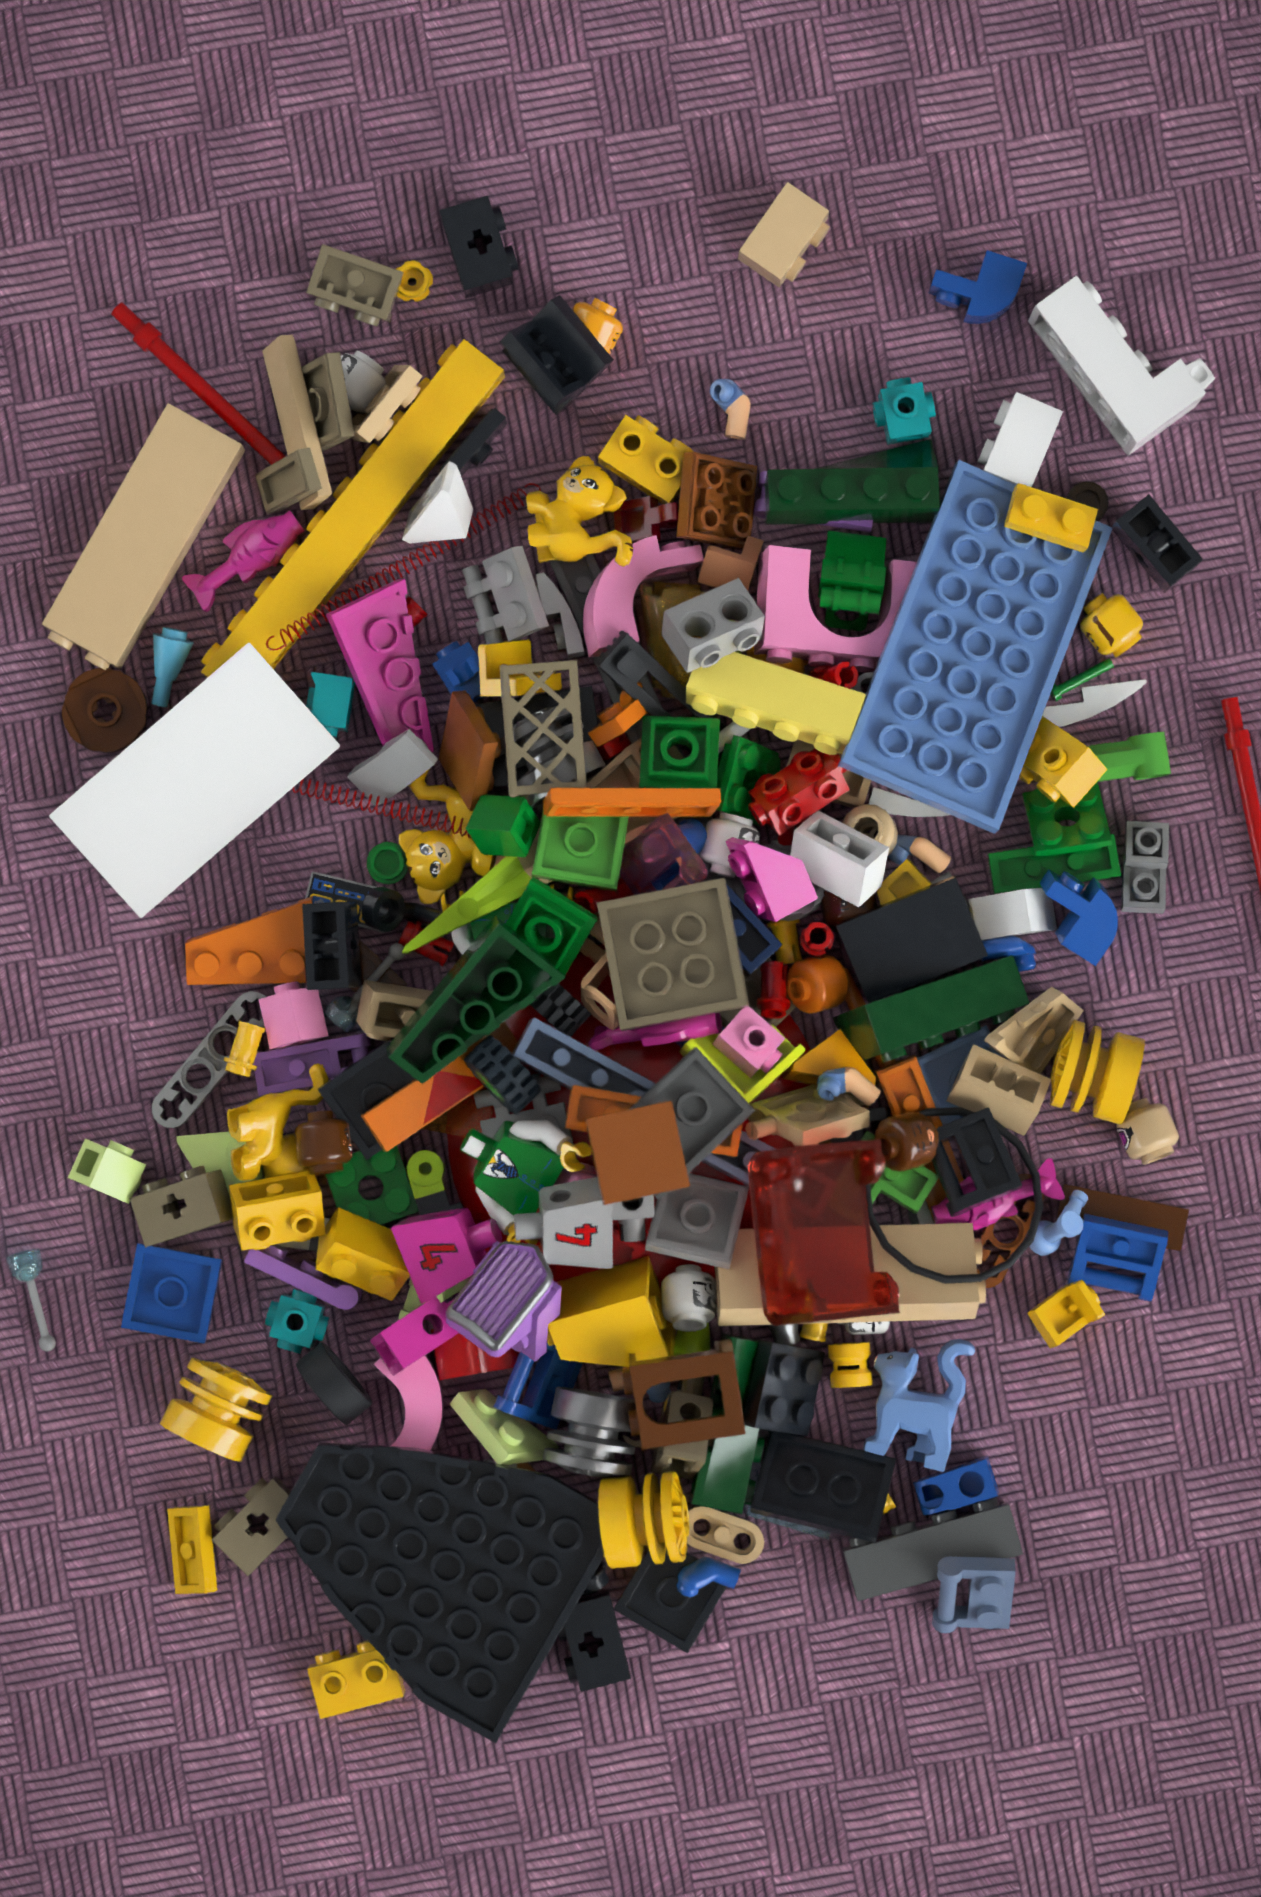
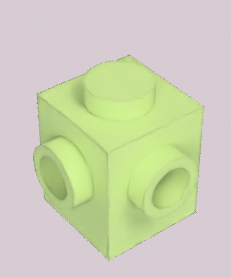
(108, 1169)

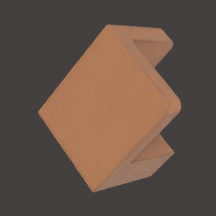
(725, 566)

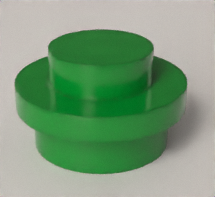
(387, 863)

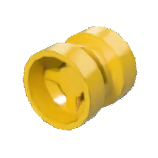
(846, 1355)

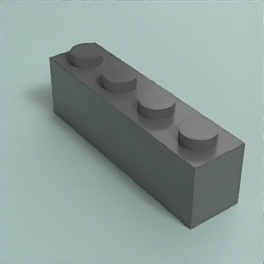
(913, 1552)

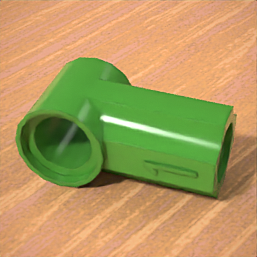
(1138, 757)

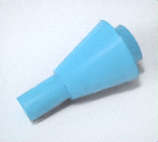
(170, 653)

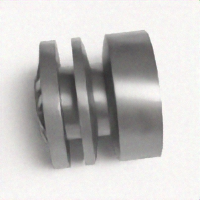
(546, 750)
(591, 1432)

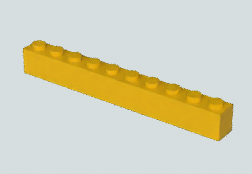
(363, 506)

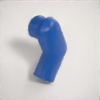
(1008, 946)
(704, 1572)

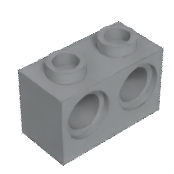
(709, 618)

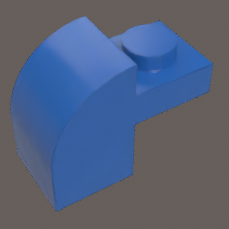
(989, 295)
(1092, 915)

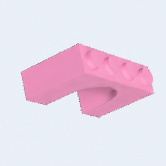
(794, 630)

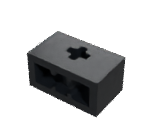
(476, 271)
(1156, 543)
(331, 945)
(610, 1661)

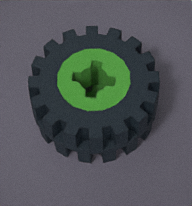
(502, 1074)

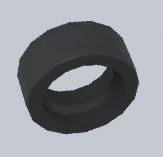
(334, 1383)

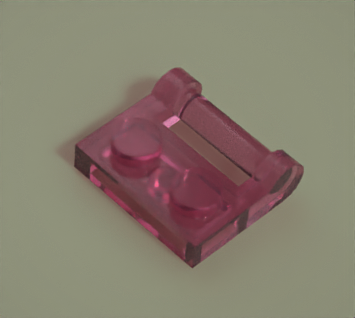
(655, 852)

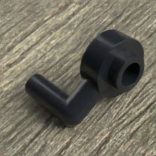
(386, 908)

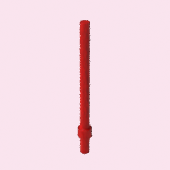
(149, 339)
(1237, 741)

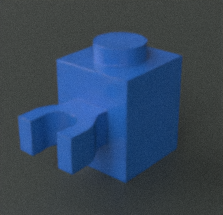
(459, 669)

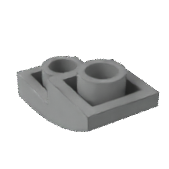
(555, 607)
(393, 767)
(1145, 867)

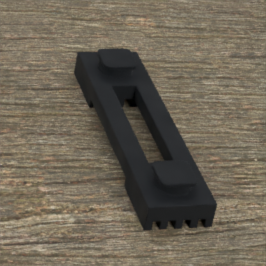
(627, 663)

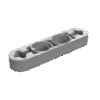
(208, 1056)

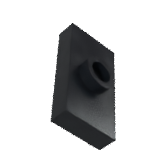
(476, 446)

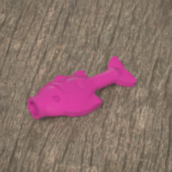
(253, 549)
(659, 1034)
(1003, 1206)

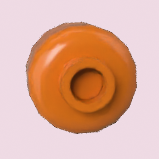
(819, 982)

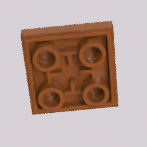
(716, 500)
(468, 749)
(637, 1152)

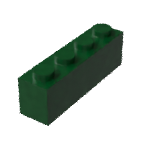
(879, 487)
(478, 994)
(934, 1009)
(725, 1476)

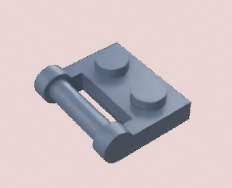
(988, 1593)

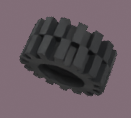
(561, 1009)

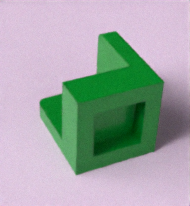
(503, 826)

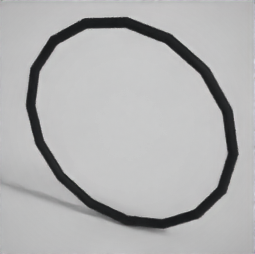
(996, 1269)

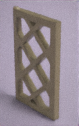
(511, 708)

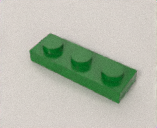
(1023, 870)

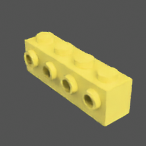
(777, 701)

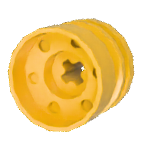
(1096, 1072)
(216, 1409)
(638, 1520)

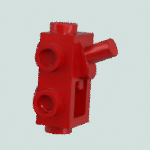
(797, 792)

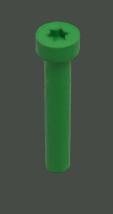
(1059, 690)

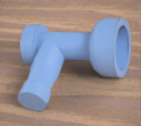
(1068, 1225)

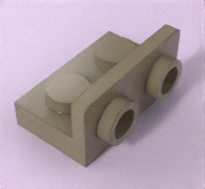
(354, 284)

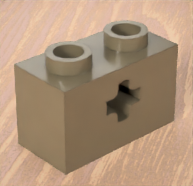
(159, 1212)
(236, 1538)

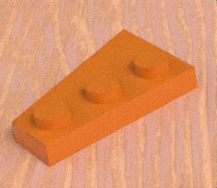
(251, 952)

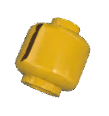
(1111, 624)

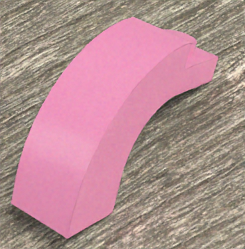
(611, 595)
(422, 1401)

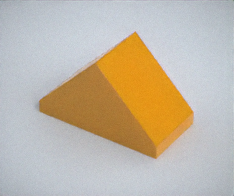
(830, 1054)

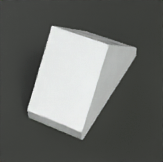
(441, 511)
(1013, 913)

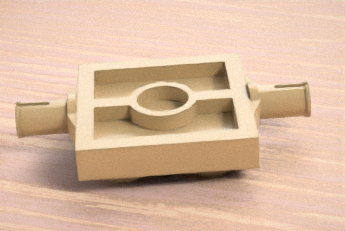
(806, 1117)

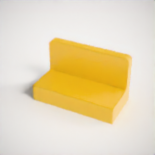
(509, 653)

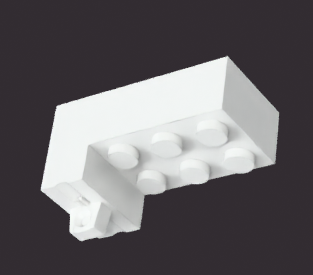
(1109, 372)

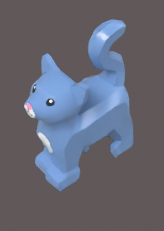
(915, 1411)

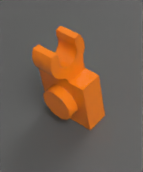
(617, 718)

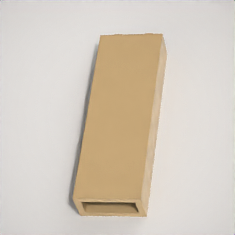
(142, 538)
(936, 1247)

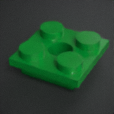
(662, 770)
(738, 772)
(1054, 839)
(568, 919)
(397, 1195)

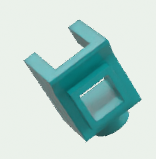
(331, 701)

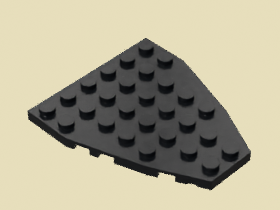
(446, 1567)

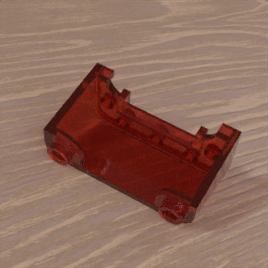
(817, 1233)

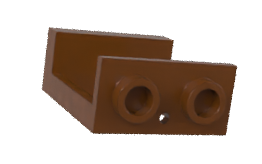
(650, 1372)

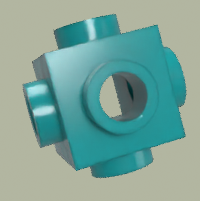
(901, 426)
(313, 1326)

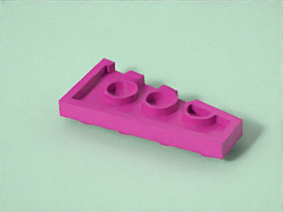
(382, 659)

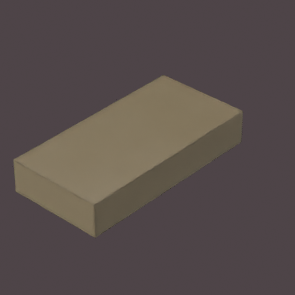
(288, 481)

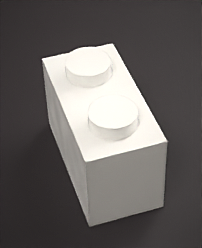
(1021, 441)
(840, 858)

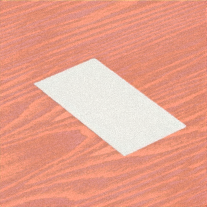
(194, 780)

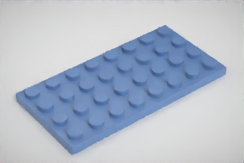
(971, 655)

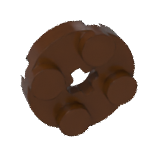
(127, 720)

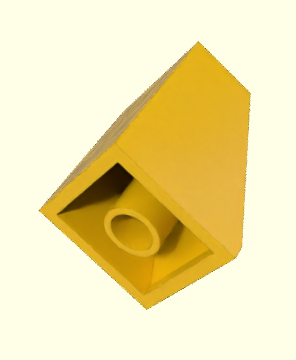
(612, 1316)

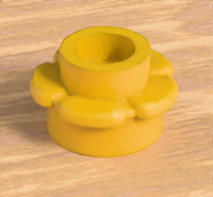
(423, 279)

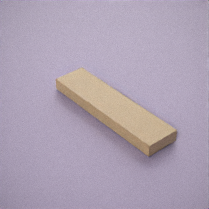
(295, 409)

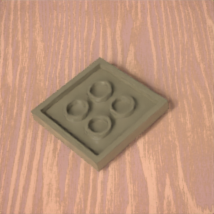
(673, 954)

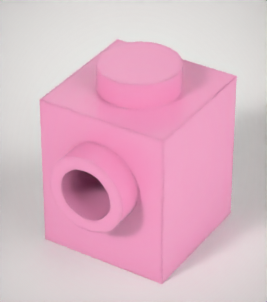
(293, 1016)
(750, 1042)

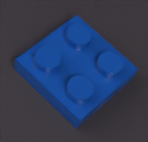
(171, 1293)

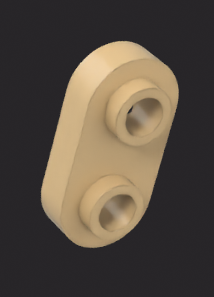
(721, 1536)

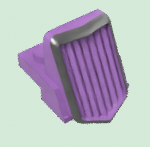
(508, 1301)

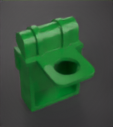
(852, 578)

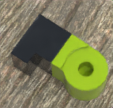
(426, 1177)

